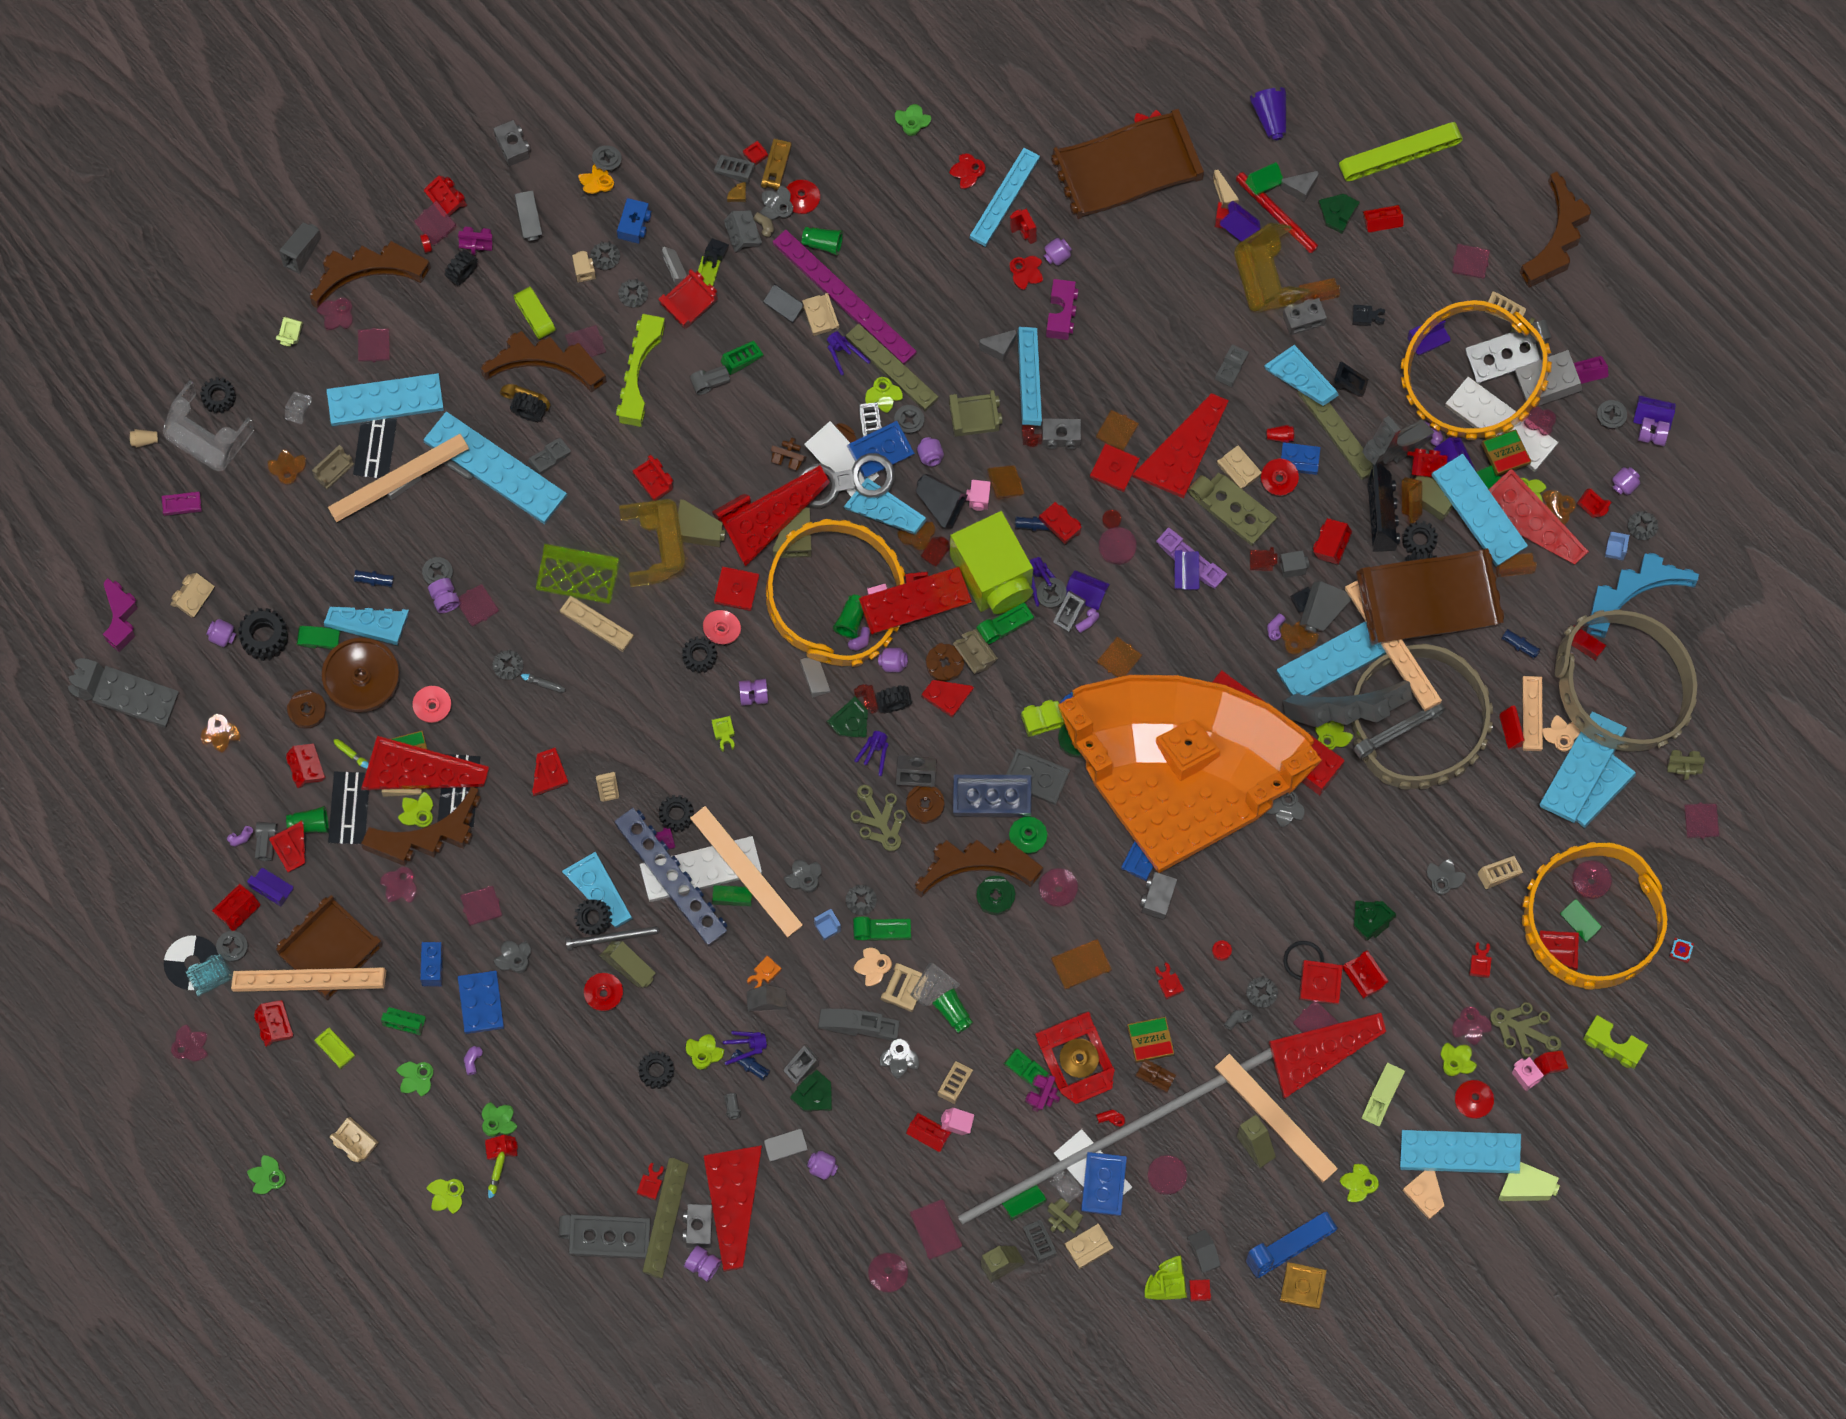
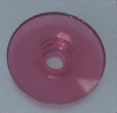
(1595, 871)
(1056, 878)
(888, 1282)

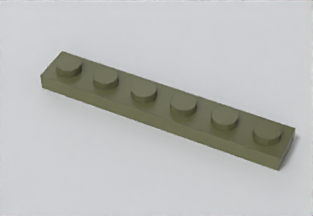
(892, 367)
(1340, 435)
(665, 1218)

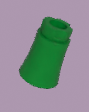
(823, 239)
(850, 618)
(314, 820)
(953, 1010)

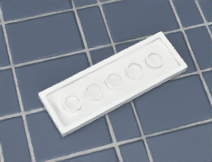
(1484, 409)
(703, 866)

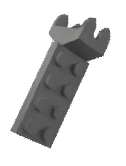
(122, 692)

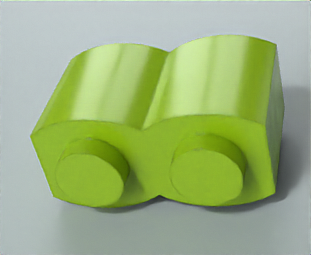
(1042, 718)

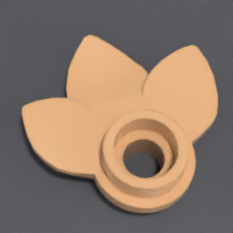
(1561, 731)
(870, 966)

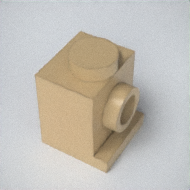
(583, 267)

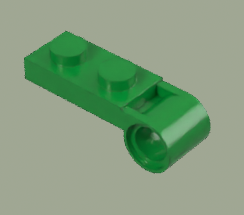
(1005, 624)
(881, 929)

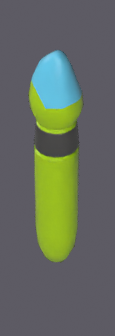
(351, 753)
(496, 1175)

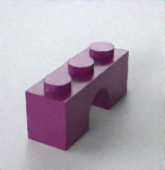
(1060, 324)

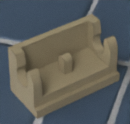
(332, 467)
(975, 651)

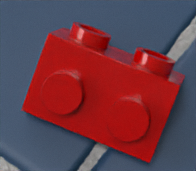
(653, 478)
(1060, 522)
(304, 764)
(1365, 974)

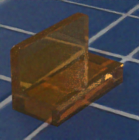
(1322, 289)
(1412, 498)
(1517, 565)

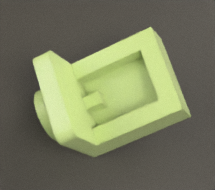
(289, 331)

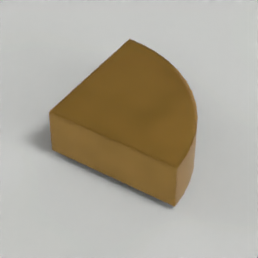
(738, 193)

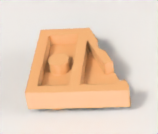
(1425, 1193)

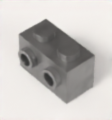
(1304, 316)
(1158, 895)

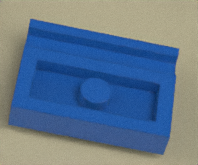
(1302, 456)
(1137, 863)

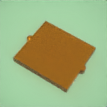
(1117, 430)
(1005, 481)
(1119, 658)

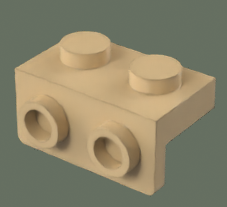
(192, 594)
(354, 1140)

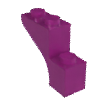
(122, 607)

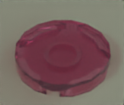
(1117, 545)
(1167, 1175)

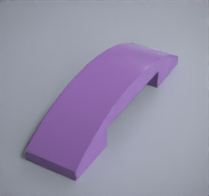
(1209, 573)

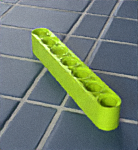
(1400, 151)

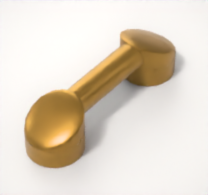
(508, 391)

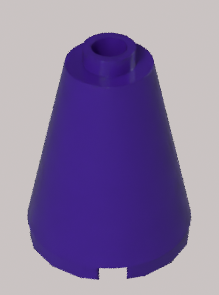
(1271, 110)

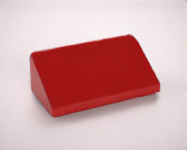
(1383, 218)
(731, 507)
(1588, 644)
(1512, 728)
(928, 1132)

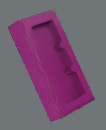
(181, 503)

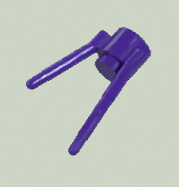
(838, 343)
(1039, 569)
(876, 742)
(755, 1040)

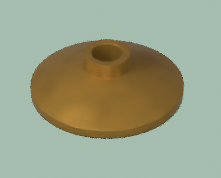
(1076, 1067)

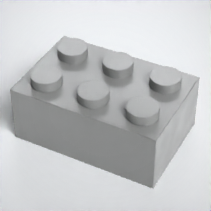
(1562, 379)

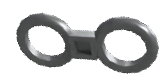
(849, 479)

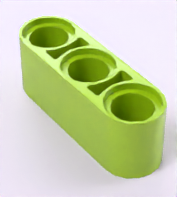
(534, 312)

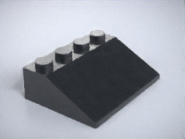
(1382, 509)

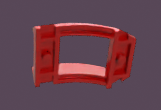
(1067, 1031)

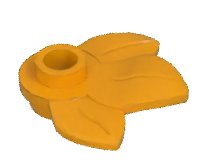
(596, 181)

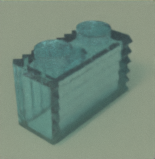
(208, 974)

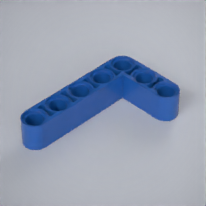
(1265, 1259)

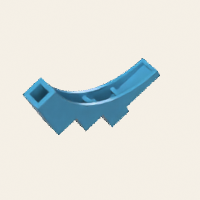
(1630, 584)

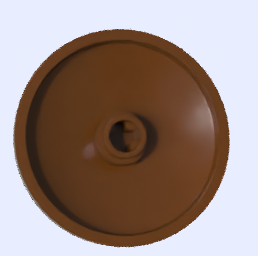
(360, 674)

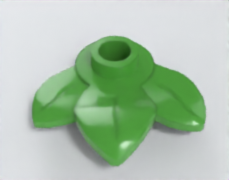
(912, 119)
(413, 1079)
(500, 1118)
(263, 1176)

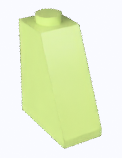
(1383, 1094)
(1529, 1185)

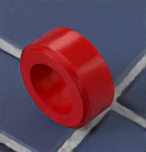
(425, 243)
(1221, 950)

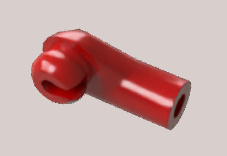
(1112, 1116)

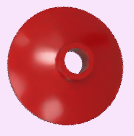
(807, 202)
(1281, 468)
(599, 983)
(1474, 1108)

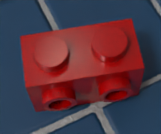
(1332, 541)

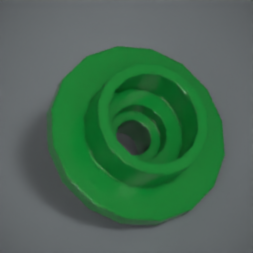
(1031, 843)

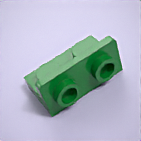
(403, 1021)

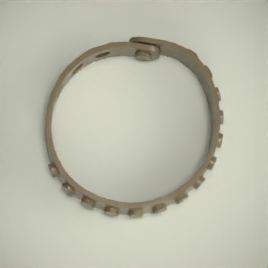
(1565, 666)
(1442, 777)

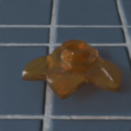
(286, 464)
(1555, 504)
(924, 533)
(1299, 636)
(219, 735)

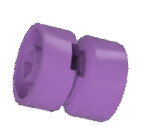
(1660, 434)
(443, 594)
(760, 692)
(702, 1263)

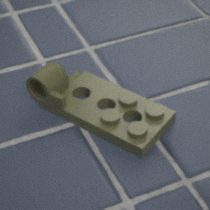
(1205, 494)

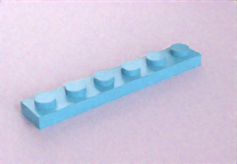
(1004, 197)
(1029, 376)

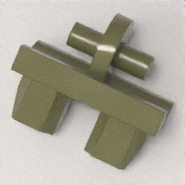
(1686, 765)
(1071, 1222)

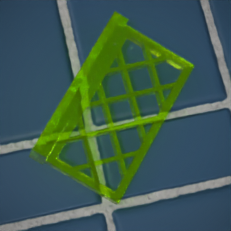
(579, 557)

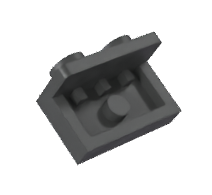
(742, 230)

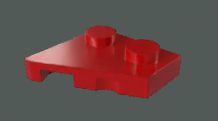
(947, 695)
(548, 772)
(290, 846)
(1562, 946)

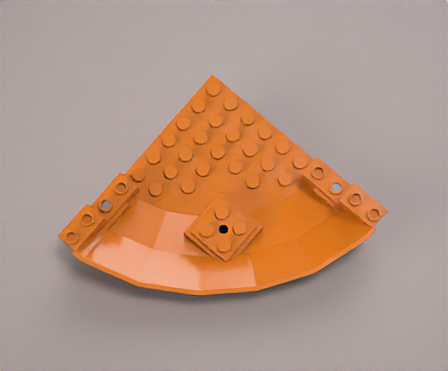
(1179, 794)

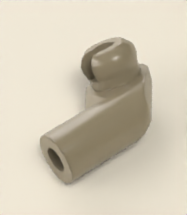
(766, 224)

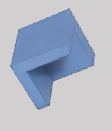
(1617, 546)
(827, 924)

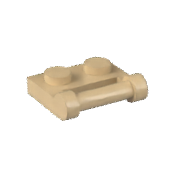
(903, 999)

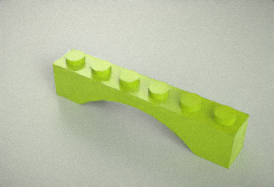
(649, 335)

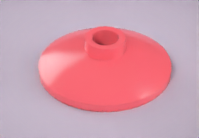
(721, 620)
(428, 696)

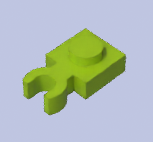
(723, 730)

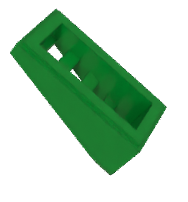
(733, 365)

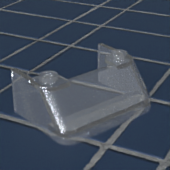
(208, 448)

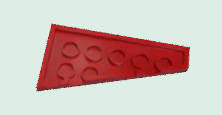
(1180, 455)
(764, 519)
(1535, 519)
(411, 767)
(1313, 1052)
(732, 1193)

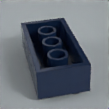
(992, 795)

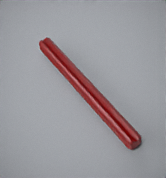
(1279, 215)

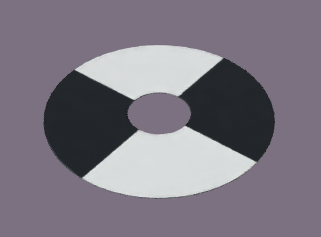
(179, 951)

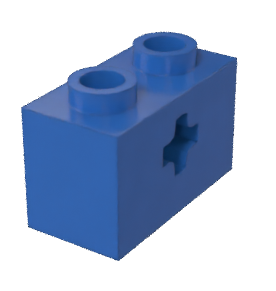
(633, 211)
(431, 963)

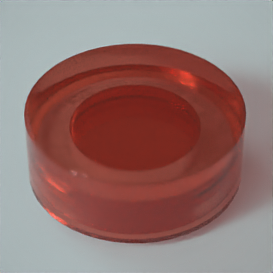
(1111, 519)

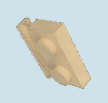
(820, 314)
(1239, 467)
(1088, 1246)

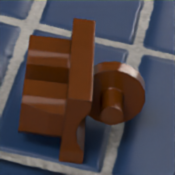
(779, 453)
(1155, 1075)

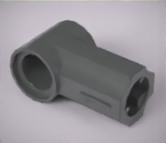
(705, 381)
(264, 848)

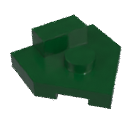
(1338, 211)
(850, 720)
(1372, 918)
(813, 1093)

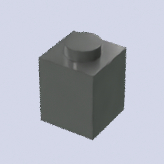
(1293, 564)

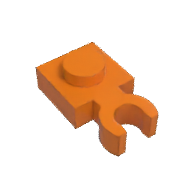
(765, 971)

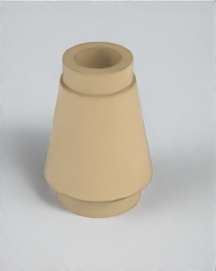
(142, 437)

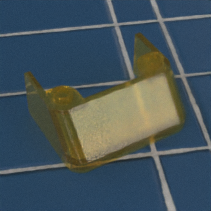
(1259, 271)
(663, 517)

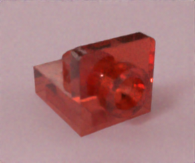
(1028, 436)
(936, 550)
(1263, 560)
(870, 700)

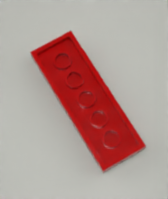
(915, 600)

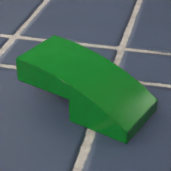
(317, 637)
(1024, 1067)

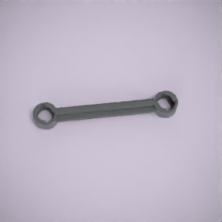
(1368, 745)

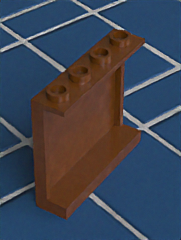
(328, 941)

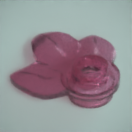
(334, 315)
(1540, 420)
(398, 887)
(1472, 1028)
(191, 1042)

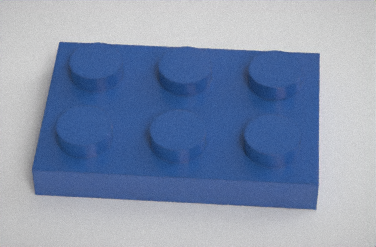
(885, 441)
(480, 1002)
(1103, 1184)

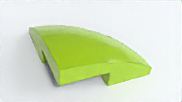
(1168, 1281)

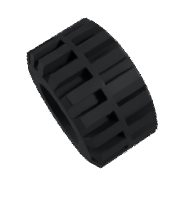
(263, 648)

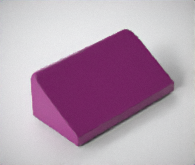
(1591, 369)

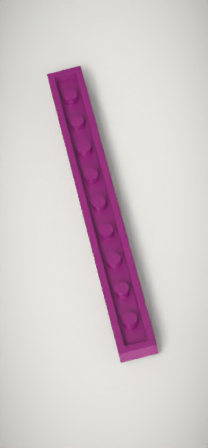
(843, 296)

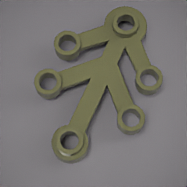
(879, 821)
(1523, 1028)

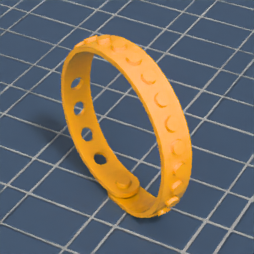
(1520, 325)
(820, 651)
(1650, 886)

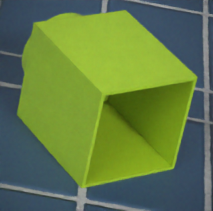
(992, 564)

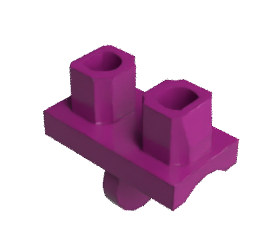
(475, 241)
(1038, 1100)

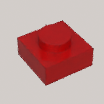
(1200, 1290)

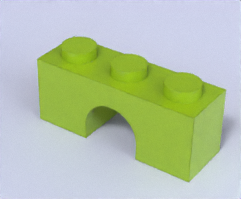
(1627, 1053)

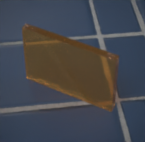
(1081, 964)

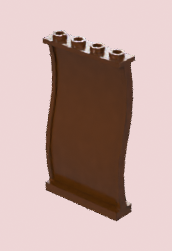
(1127, 164)
(1430, 596)

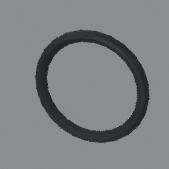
(1294, 945)

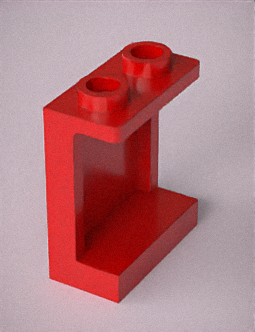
(689, 299)

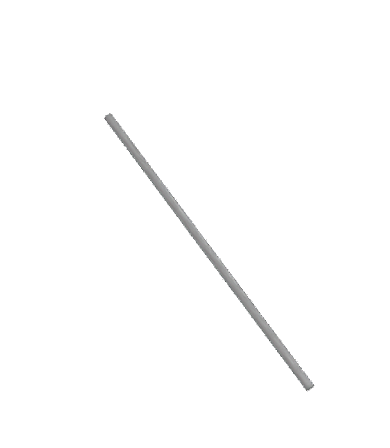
(1108, 1140)

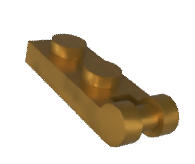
(776, 163)

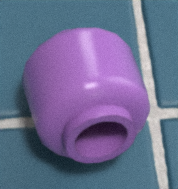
(1057, 251)
(930, 451)
(1626, 481)
(221, 633)
(893, 660)
(822, 1165)

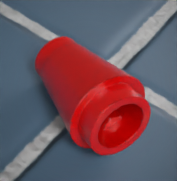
(1281, 433)

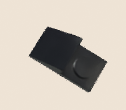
(1350, 379)

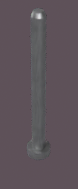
(610, 937)

